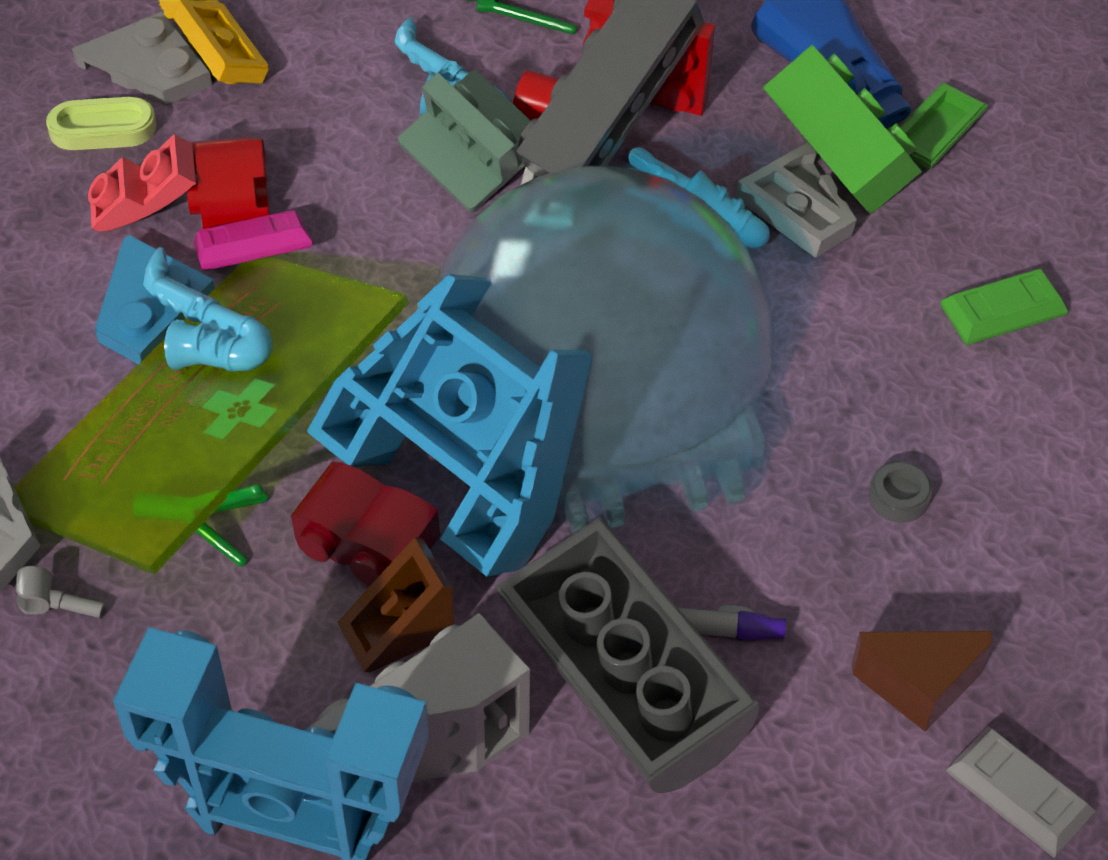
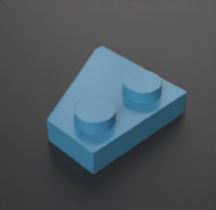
(132, 318)

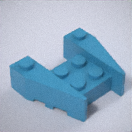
(473, 410)
(264, 775)

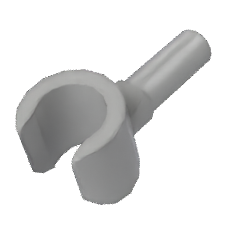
(37, 596)

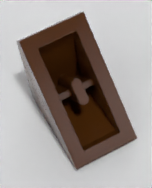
(399, 609)
(920, 669)

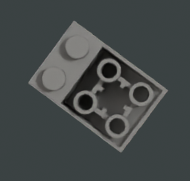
(472, 695)

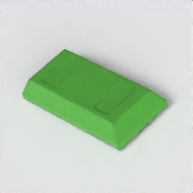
(940, 123)
(1003, 306)

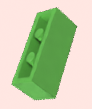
(844, 127)

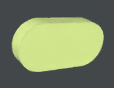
(101, 123)

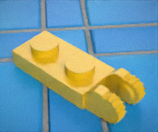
(218, 40)

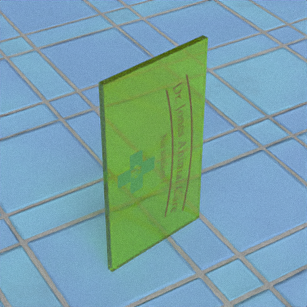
(179, 441)

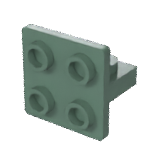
(466, 138)

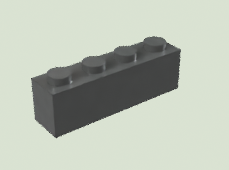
(610, 85)

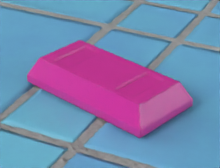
(251, 240)

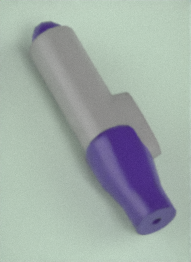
(736, 623)

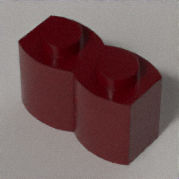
(360, 521)

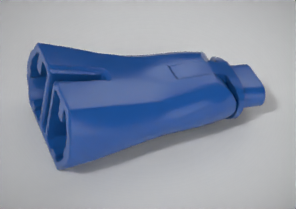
(832, 28)

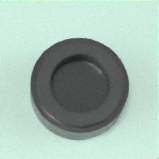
(900, 491)

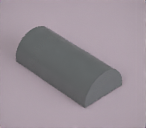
(631, 657)

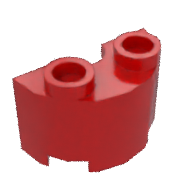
(229, 181)

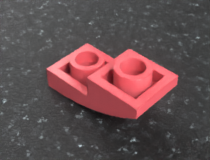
(136, 191)

